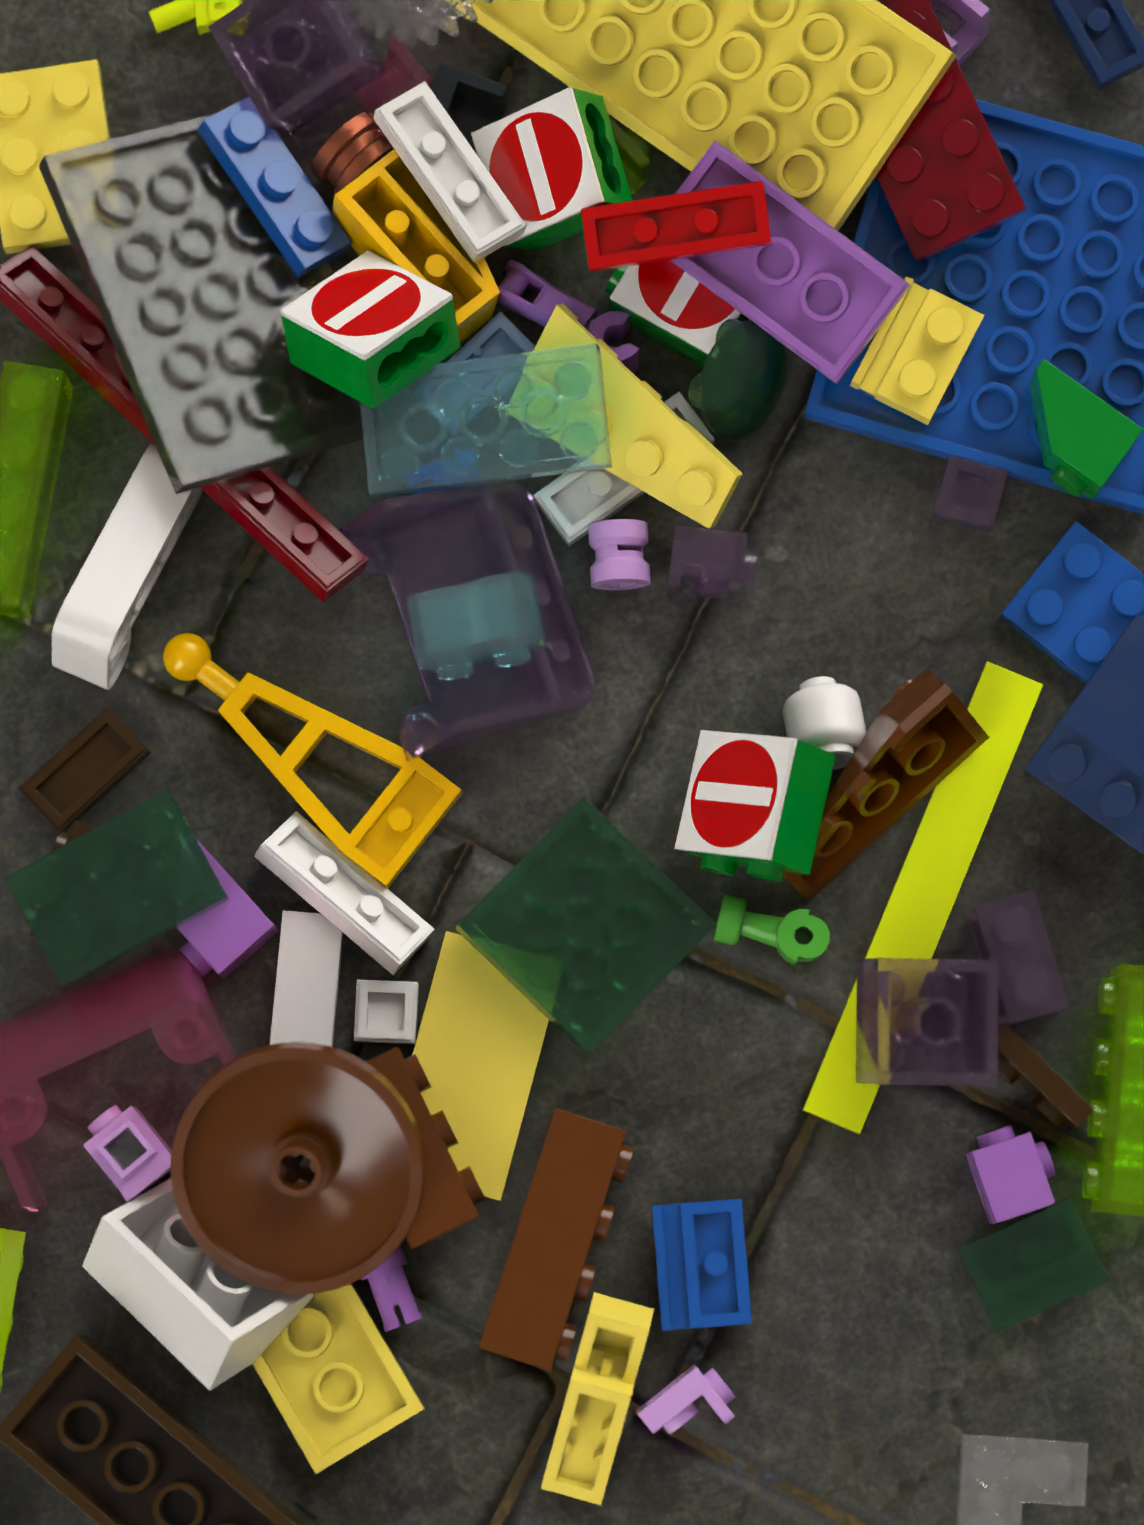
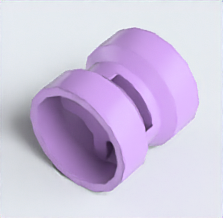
(619, 554)

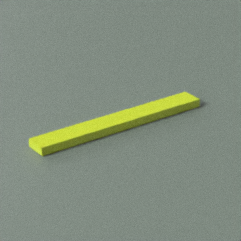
(930, 876)

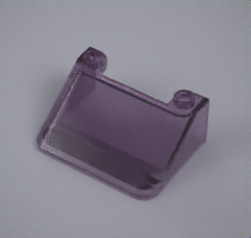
(460, 538)

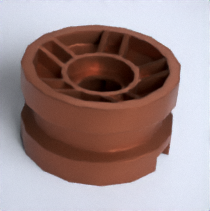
(350, 151)

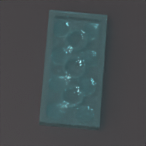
(490, 422)

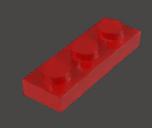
(676, 226)

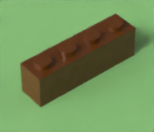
(553, 1240)

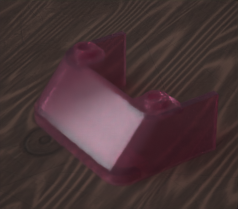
(154, 994)

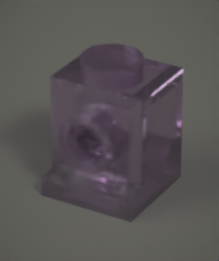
(710, 562)

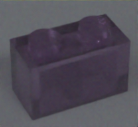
(1016, 935)

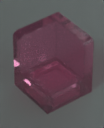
(401, 76)

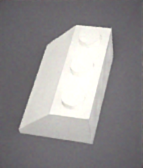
(182, 1295)

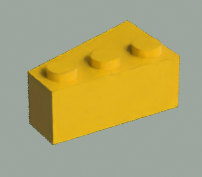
(397, 221)

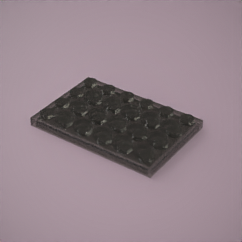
(195, 305)

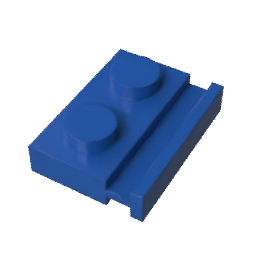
(701, 1264)

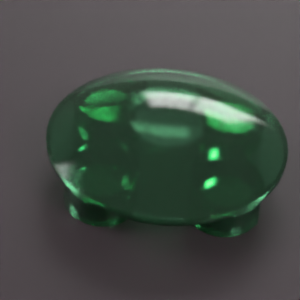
(740, 379)

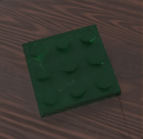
(585, 926)

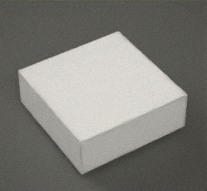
(386, 1012)

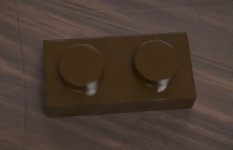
(1054, 1098)

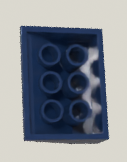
(1099, 743)

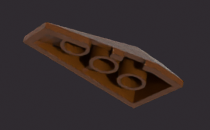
(897, 763)

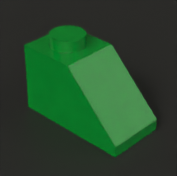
(1078, 432)

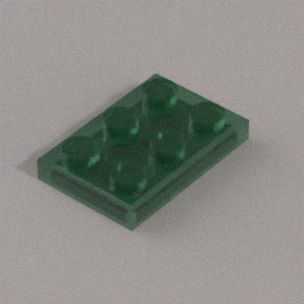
(116, 888)

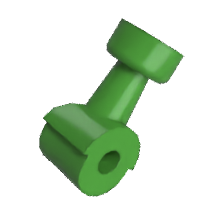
(795, 936)

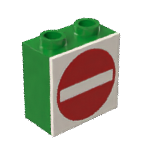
(554, 164)
(670, 307)
(370, 329)
(754, 804)

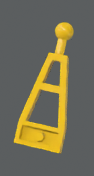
(398, 818)

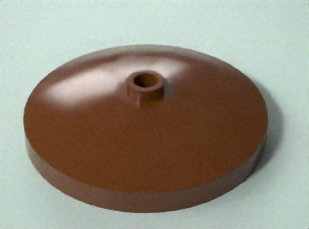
(289, 1222)

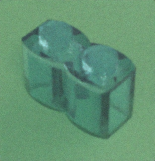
(476, 623)

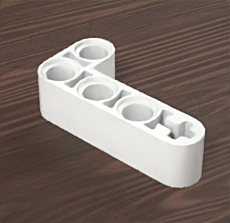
(103, 603)

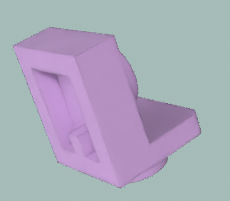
(674, 1404)

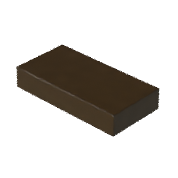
(84, 770)

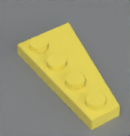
(647, 439)

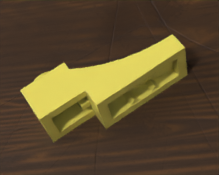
(597, 1398)

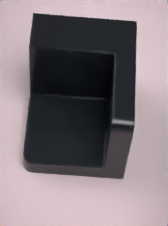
(469, 99)

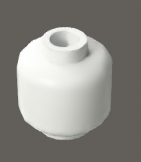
(826, 717)

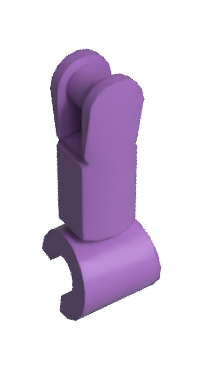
(607, 327)

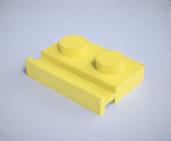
(917, 352)

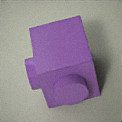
(1011, 1174)

